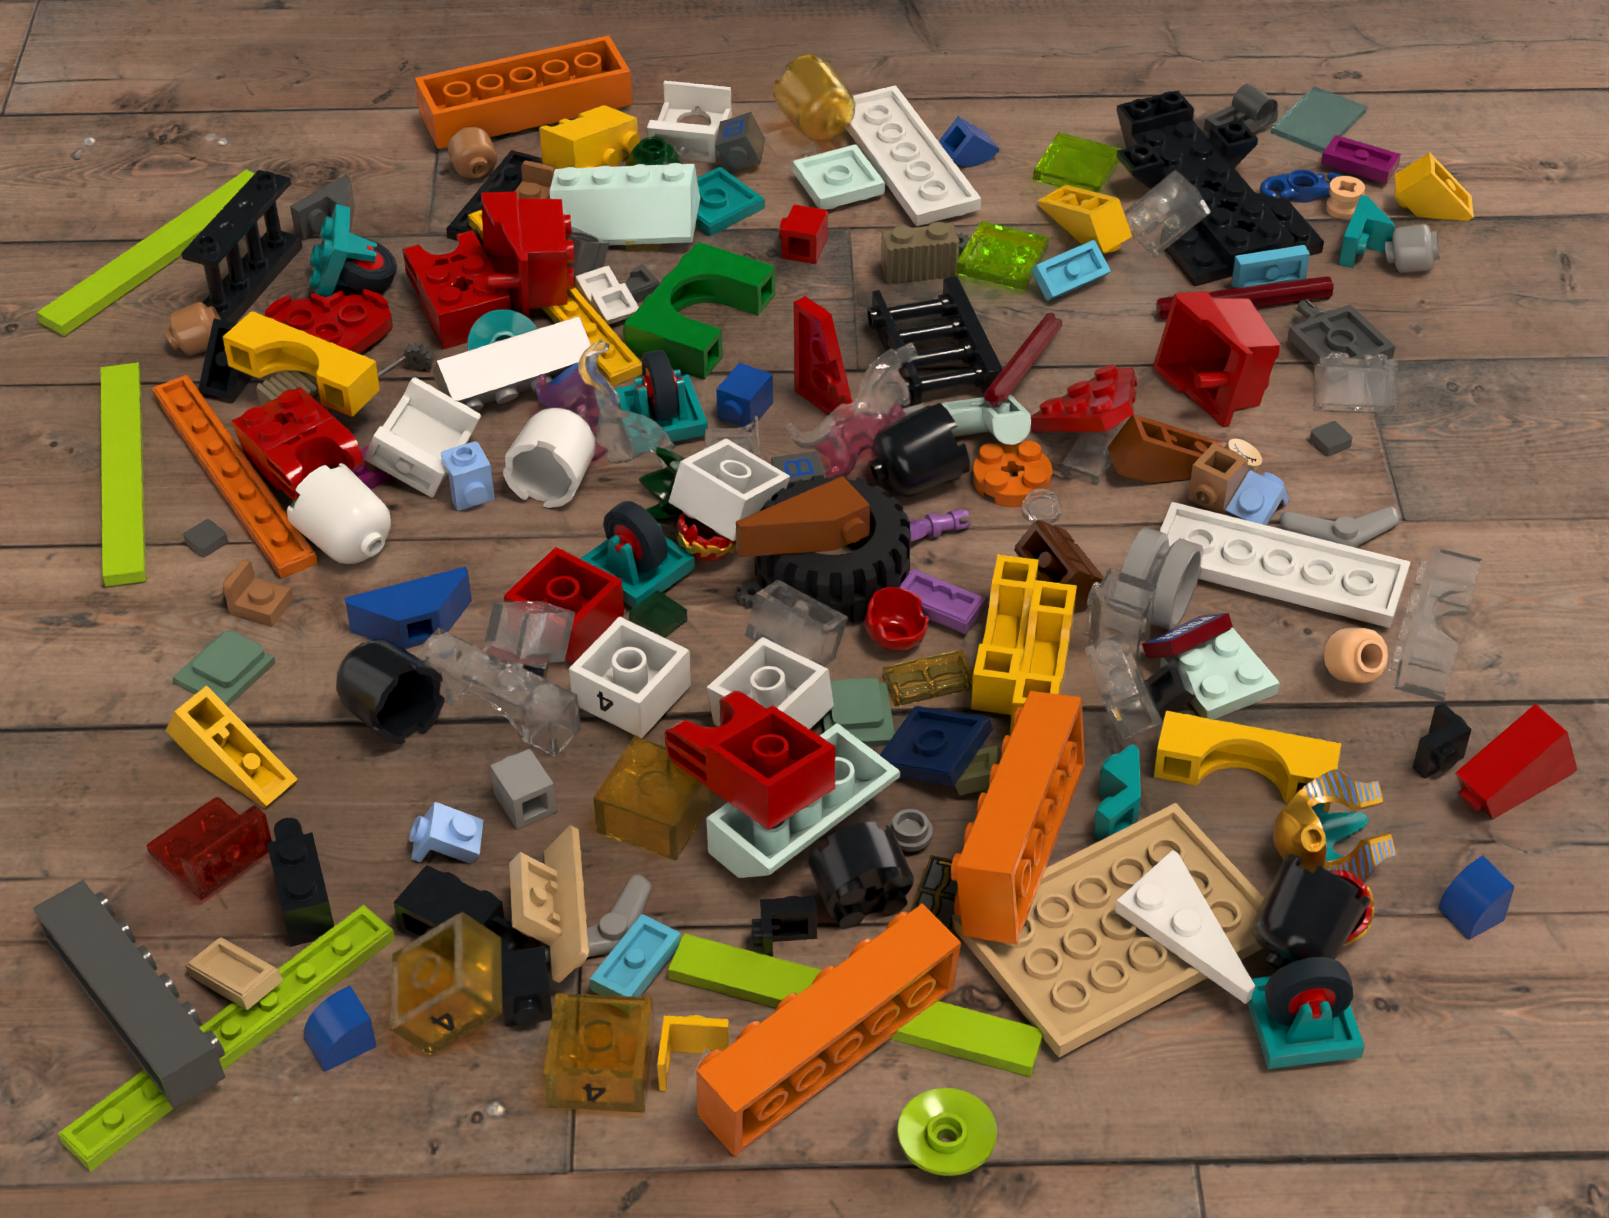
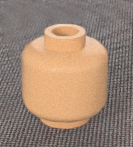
(1356, 655)

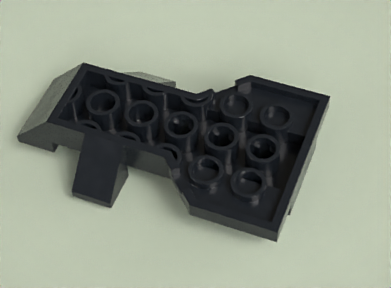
(1166, 139)

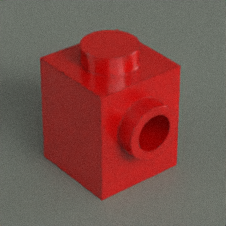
(804, 234)

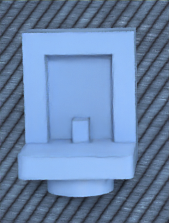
(468, 475)
(1258, 498)
(447, 833)

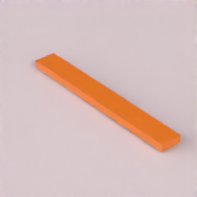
(235, 477)

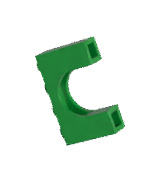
(701, 276)

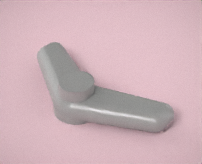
(1343, 530)
(615, 924)

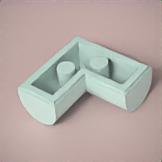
(1007, 423)

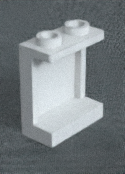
(417, 433)

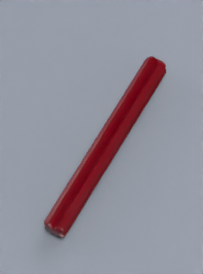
(1266, 294)
(1022, 360)

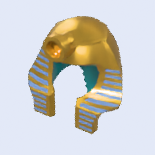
(1311, 832)

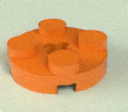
(997, 460)

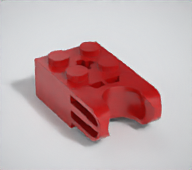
(454, 288)
(293, 439)
(755, 759)

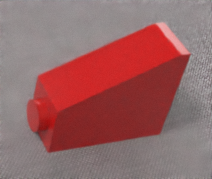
(1517, 764)

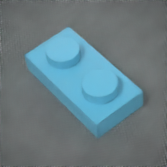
(1270, 266)
(1070, 270)
(636, 959)

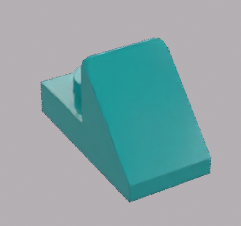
(1367, 230)

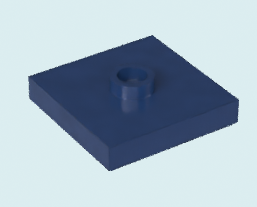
(936, 745)

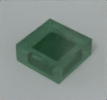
(659, 614)

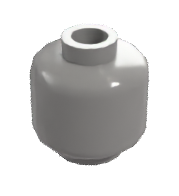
(1413, 248)

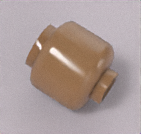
(472, 150)
(191, 328)

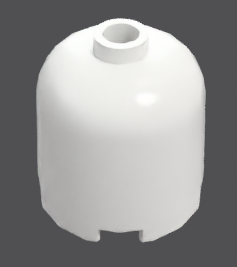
(550, 457)
(340, 515)

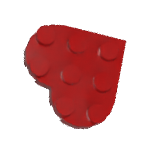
(344, 320)

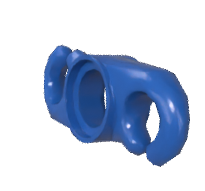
(1288, 182)

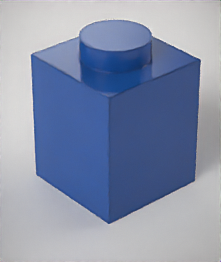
(744, 395)

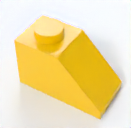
(1432, 191)

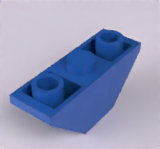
(412, 609)

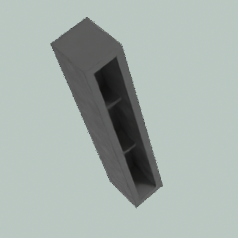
(131, 994)

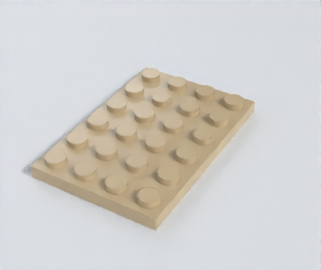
(1089, 967)

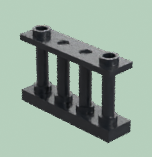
(265, 255)
(962, 325)

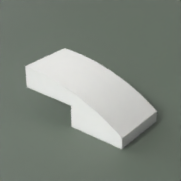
(606, 295)

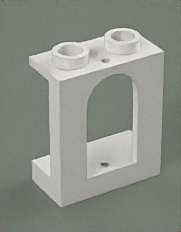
(681, 100)

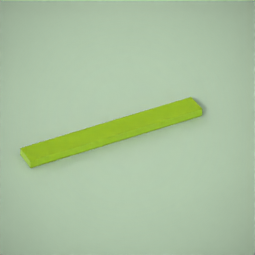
(137, 263)
(122, 476)
(305, 979)
(939, 1028)

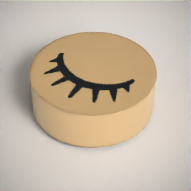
(1246, 450)

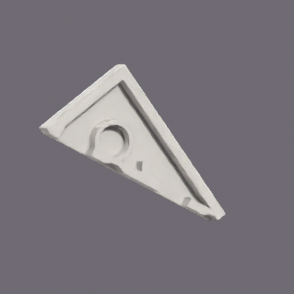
(1177, 916)

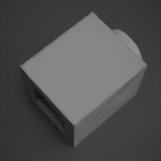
(523, 788)

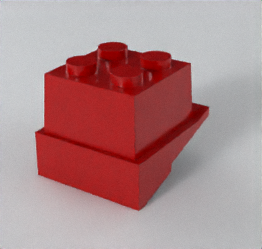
(528, 249)
(1216, 353)

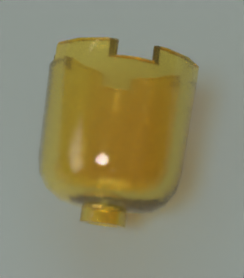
(815, 98)

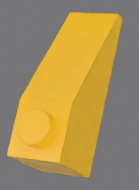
(1088, 216)
(228, 748)

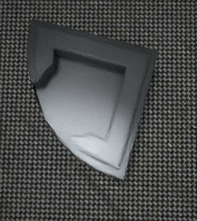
(641, 283)

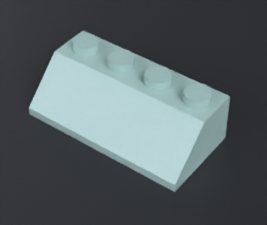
(631, 202)
(755, 851)

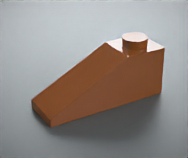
(1156, 450)
(808, 522)

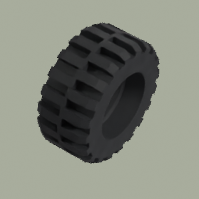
(851, 578)

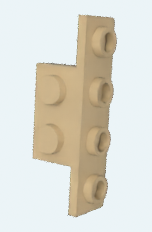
(551, 902)

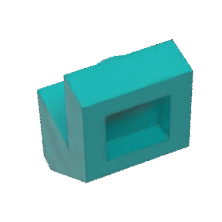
(1121, 793)

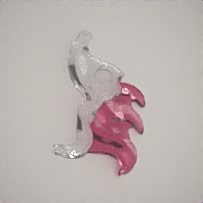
(596, 401)
(855, 425)

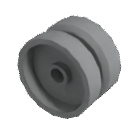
(1170, 567)

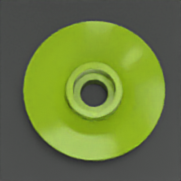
(950, 1115)

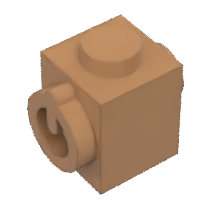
(1216, 478)

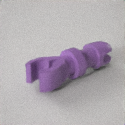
(935, 524)

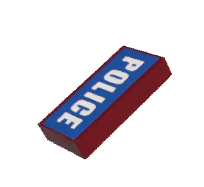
(1187, 636)

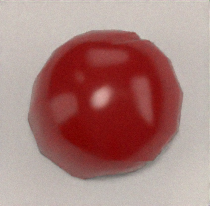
(895, 619)

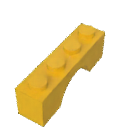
(267, 346)
(1005, 634)
(1046, 641)
(1198, 746)

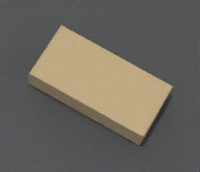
(234, 973)

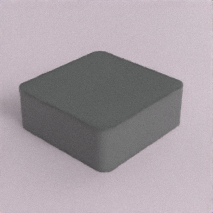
(1331, 438)
(205, 538)

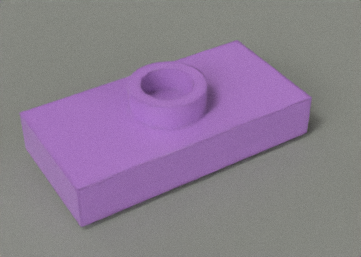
(944, 601)

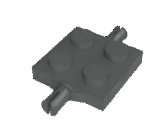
(1337, 331)

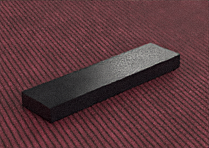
(503, 179)

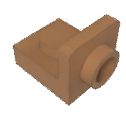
(535, 180)
(254, 597)

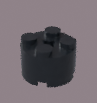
(861, 873)

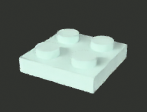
(838, 177)
(1225, 675)

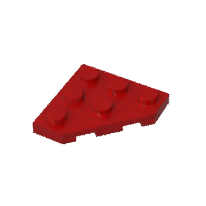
(1090, 404)

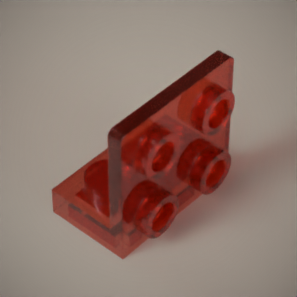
(212, 845)

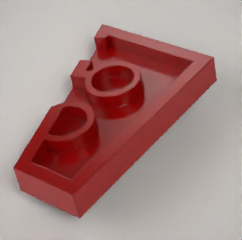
(817, 358)

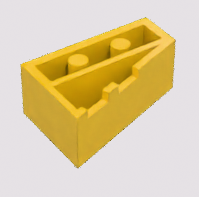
(592, 140)

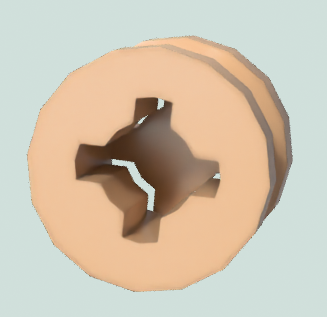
(1344, 197)

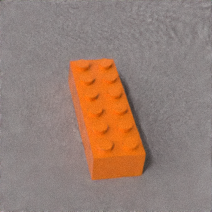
(524, 90)
(1019, 818)
(826, 1028)

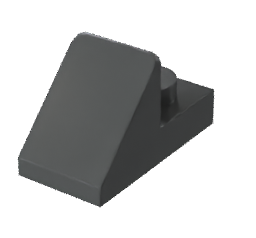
(311, 210)

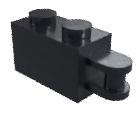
(299, 883)
(439, 896)

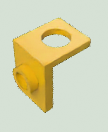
(689, 1035)

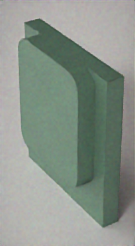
(226, 667)
(862, 709)

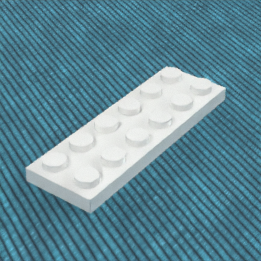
(910, 158)
(1291, 565)

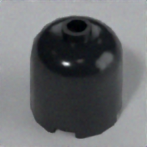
(918, 452)
(389, 689)
(1306, 914)

